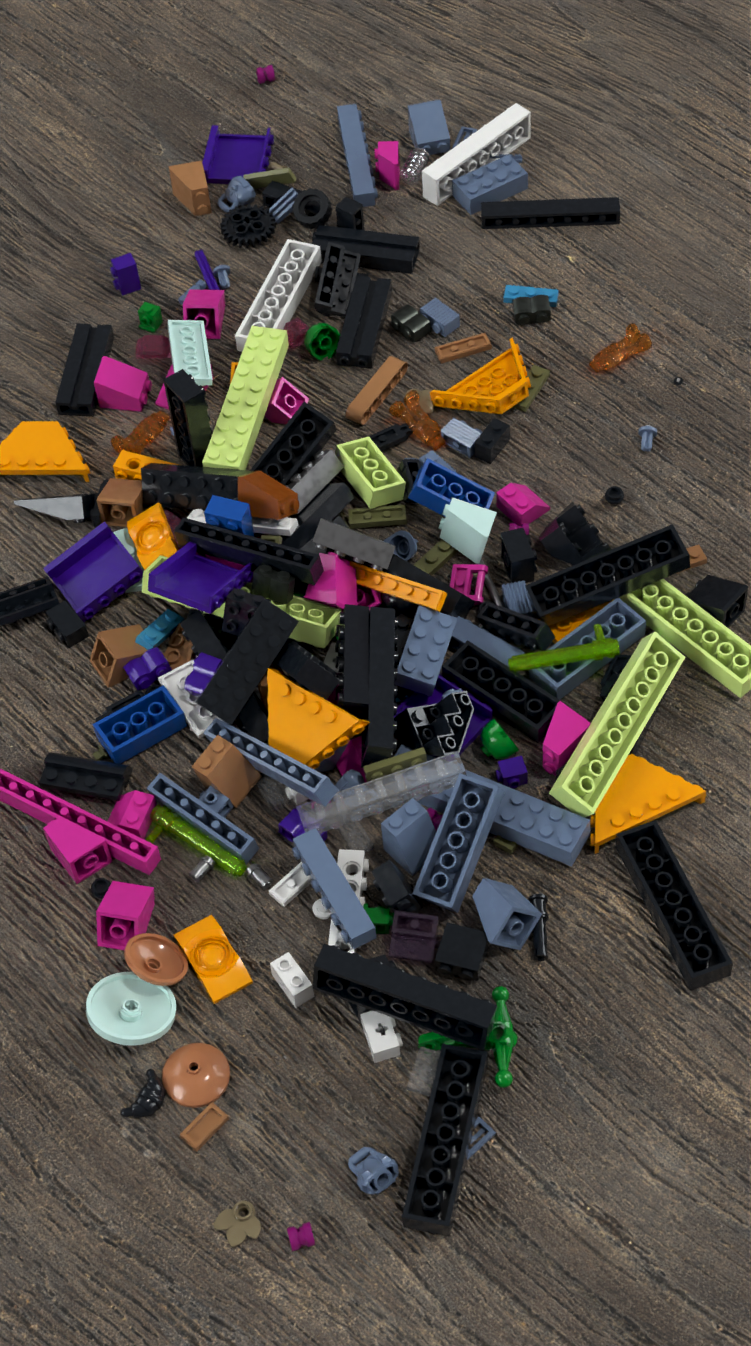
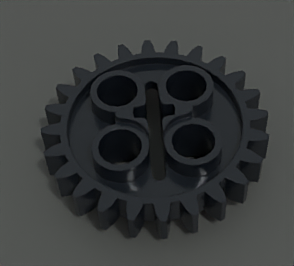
(248, 226)

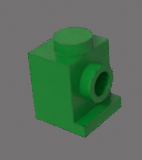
(150, 317)
(381, 918)

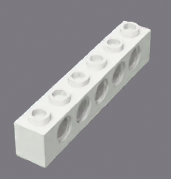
(350, 862)

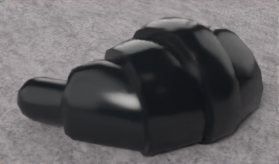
(149, 1098)

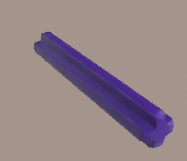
(206, 270)

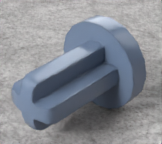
(222, 273)
(647, 433)

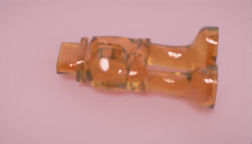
(615, 353)
(425, 429)
(146, 432)

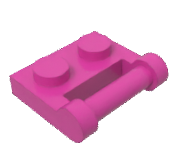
(462, 578)

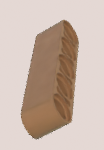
(376, 390)

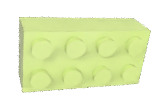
(370, 472)

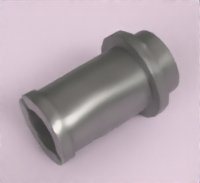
(206, 863)
(255, 872)

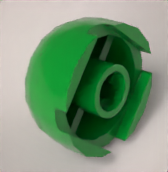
(322, 340)
(497, 742)

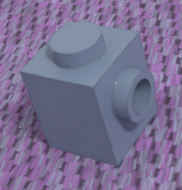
(216, 801)

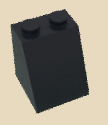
(720, 598)

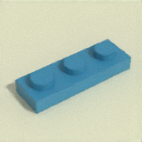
(513, 292)
(159, 630)

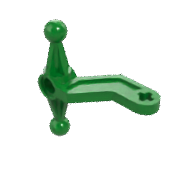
(501, 1039)

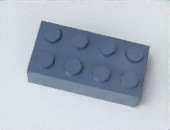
(490, 183)
(425, 650)

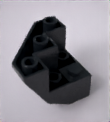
(572, 537)
(437, 726)

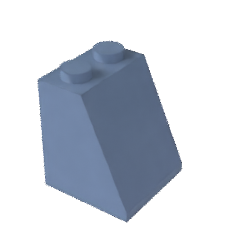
(429, 127)
(408, 836)
(505, 913)

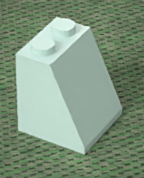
(466, 528)

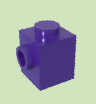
(512, 772)

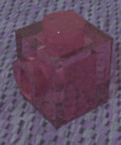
(296, 332)

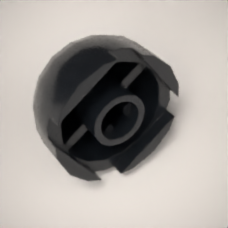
(400, 606)

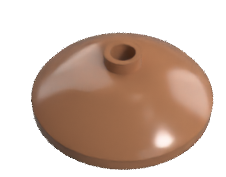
(156, 959)
(198, 1086)

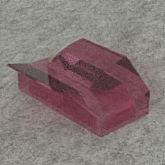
(153, 347)

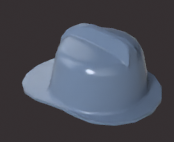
(405, 544)

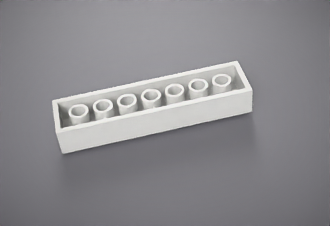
(495, 138)
(281, 289)

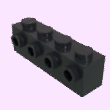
(516, 627)

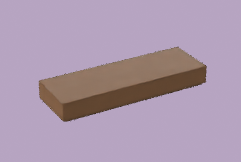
(463, 348)

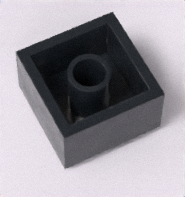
(518, 555)

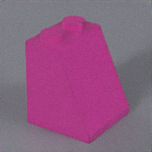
(206, 307)
(121, 386)
(336, 584)
(562, 737)
(77, 848)
(123, 914)

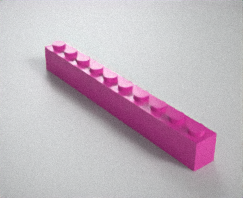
(48, 807)

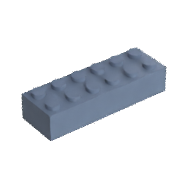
(617, 622)
(458, 842)

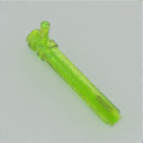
(595, 650)
(173, 823)

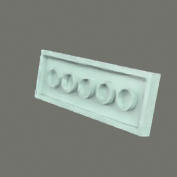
(190, 349)

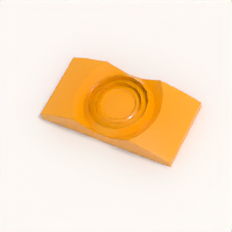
(152, 535)
(213, 959)

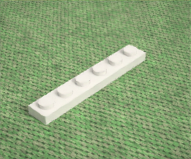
(284, 526)

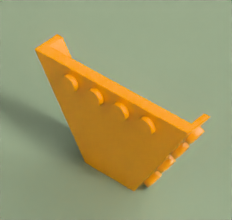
(490, 388)
(41, 450)
(305, 723)
(638, 797)

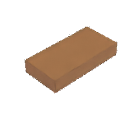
(204, 1126)

